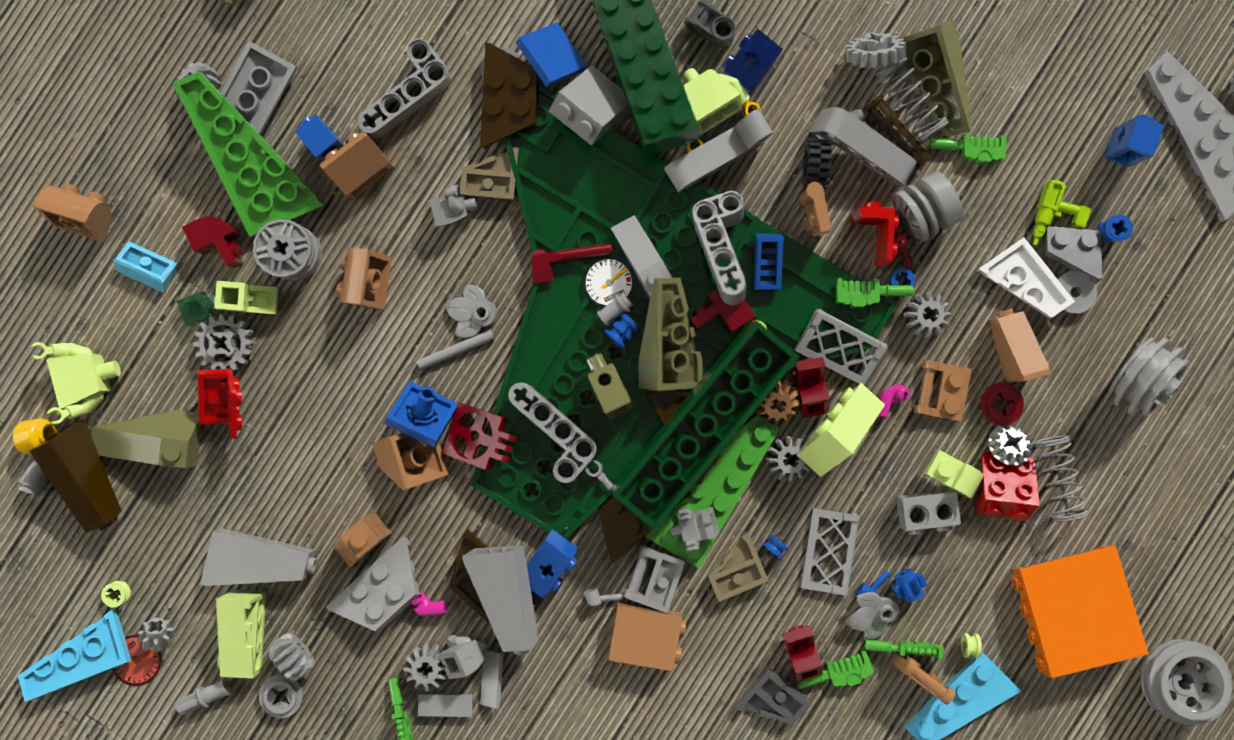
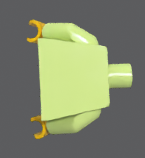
(714, 98)

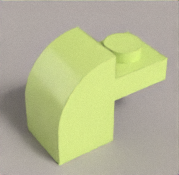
(246, 298)
(954, 474)

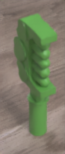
(977, 149)
(867, 293)
(906, 647)
(843, 672)
(402, 721)

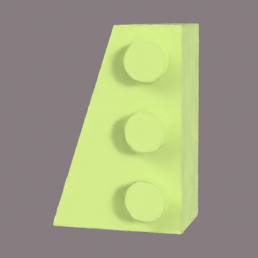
(842, 429)
(240, 633)

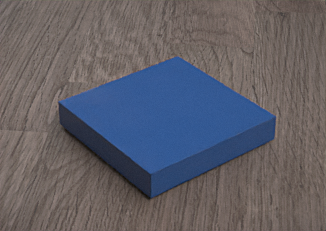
(551, 54)

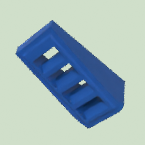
(760, 238)

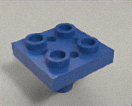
(423, 409)

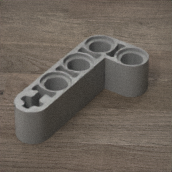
(401, 92)
(863, 144)
(719, 152)
(721, 251)
(549, 427)

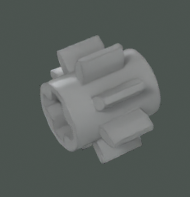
(156, 634)

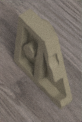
(490, 178)
(737, 570)

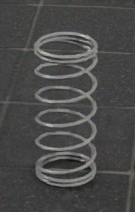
(943, 121)
(1062, 516)

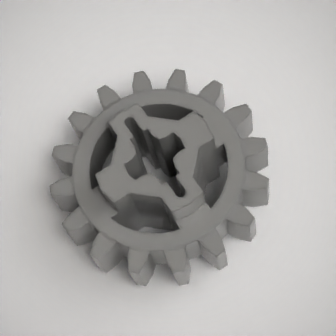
(875, 50)
(215, 350)

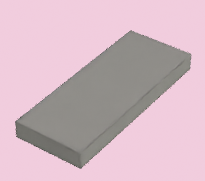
(491, 679)
(445, 705)

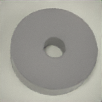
(1085, 290)

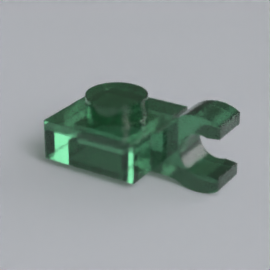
(196, 308)

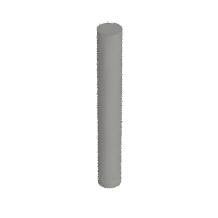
(455, 349)

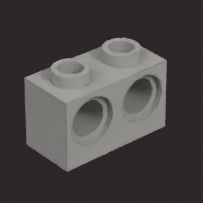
(928, 505)

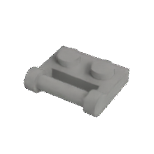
(662, 581)

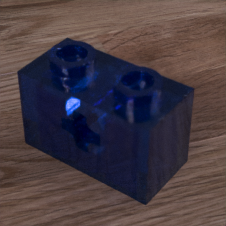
(760, 49)

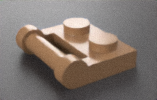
(817, 219)
(950, 392)
(929, 681)

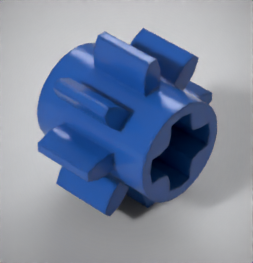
(909, 585)

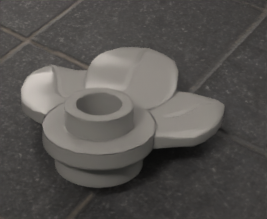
(467, 311)
(872, 616)

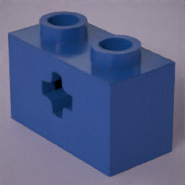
(318, 137)
(1134, 141)
(553, 551)

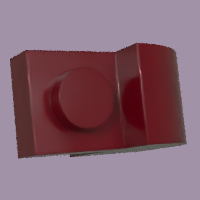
(212, 233)
(731, 315)
(811, 387)
(802, 653)

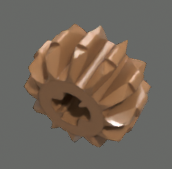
(786, 403)

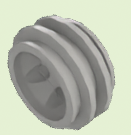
(1149, 377)
(1163, 675)

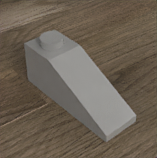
(640, 253)

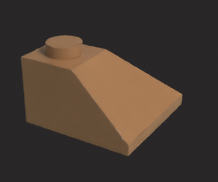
(409, 460)

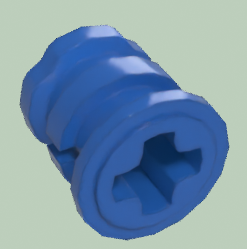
(1121, 225)
(622, 331)

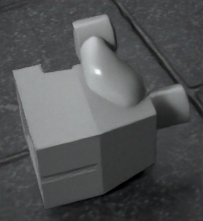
(451, 209)
(695, 526)
(462, 656)

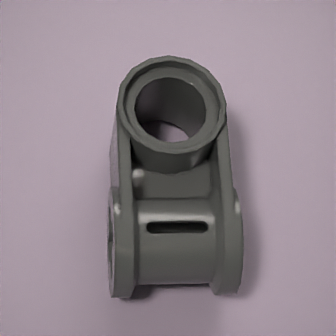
(707, 20)

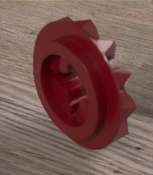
(1012, 410)

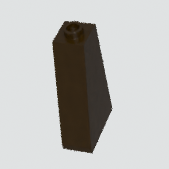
(78, 475)

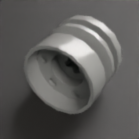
(928, 207)
(301, 255)

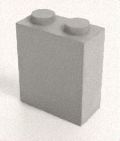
(590, 105)

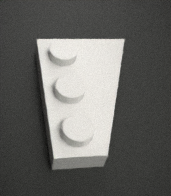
(1028, 278)

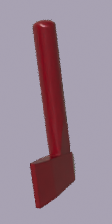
(541, 260)

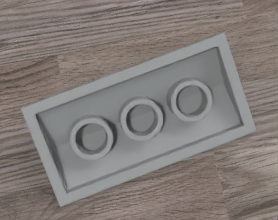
(257, 84)

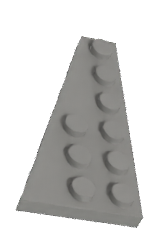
(1203, 128)

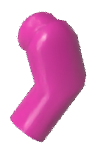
(892, 395)
(425, 607)

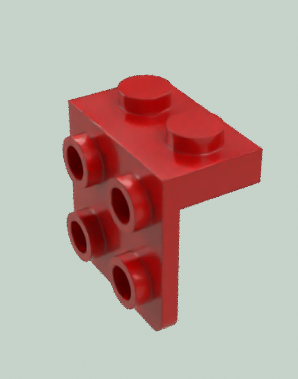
(886, 224)
(219, 399)
(1007, 489)

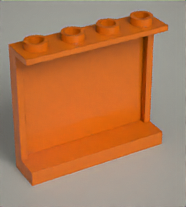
(1079, 612)

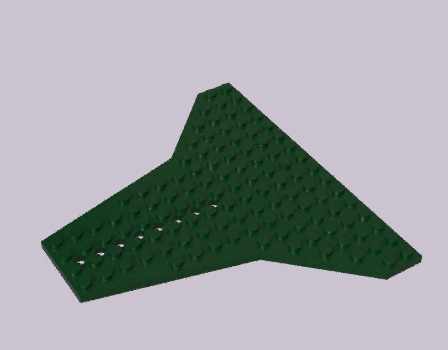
(572, 201)

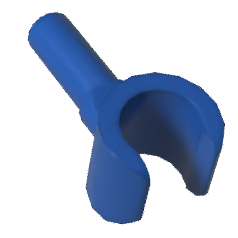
(864, 588)

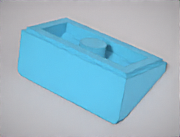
(145, 266)

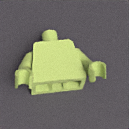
(77, 378)

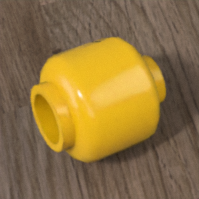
(31, 433)

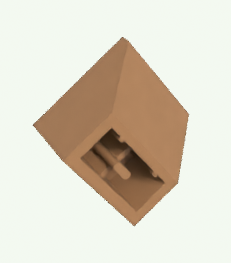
(356, 165)

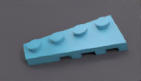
(87, 655)
(977, 688)

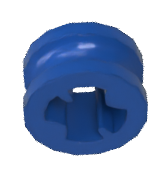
(909, 276)
(775, 546)

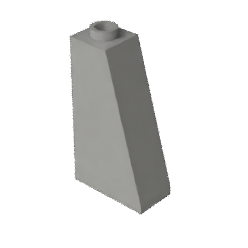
(253, 559)
(505, 593)

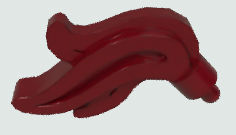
(901, 242)

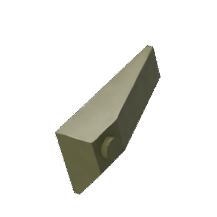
(155, 439)

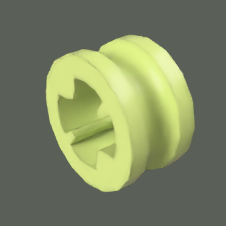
(117, 585)
(971, 645)

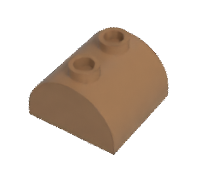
(75, 212)
(364, 278)

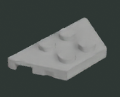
(380, 590)

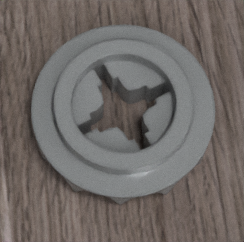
(1010, 455)
(282, 708)

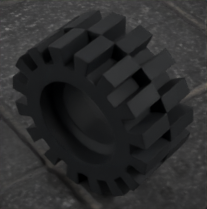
(817, 162)

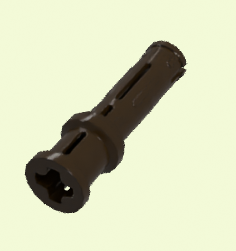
(891, 117)

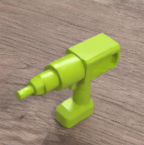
(1051, 205)

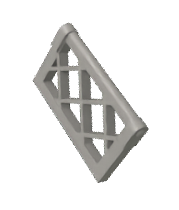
(838, 325)
(846, 567)

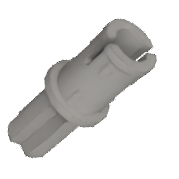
(203, 697)

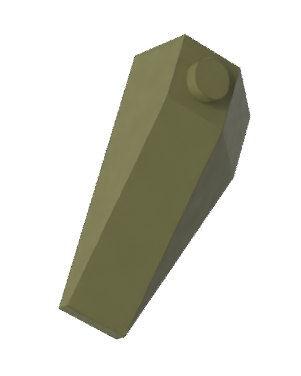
(939, 64)
(668, 348)

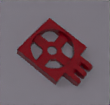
(495, 442)

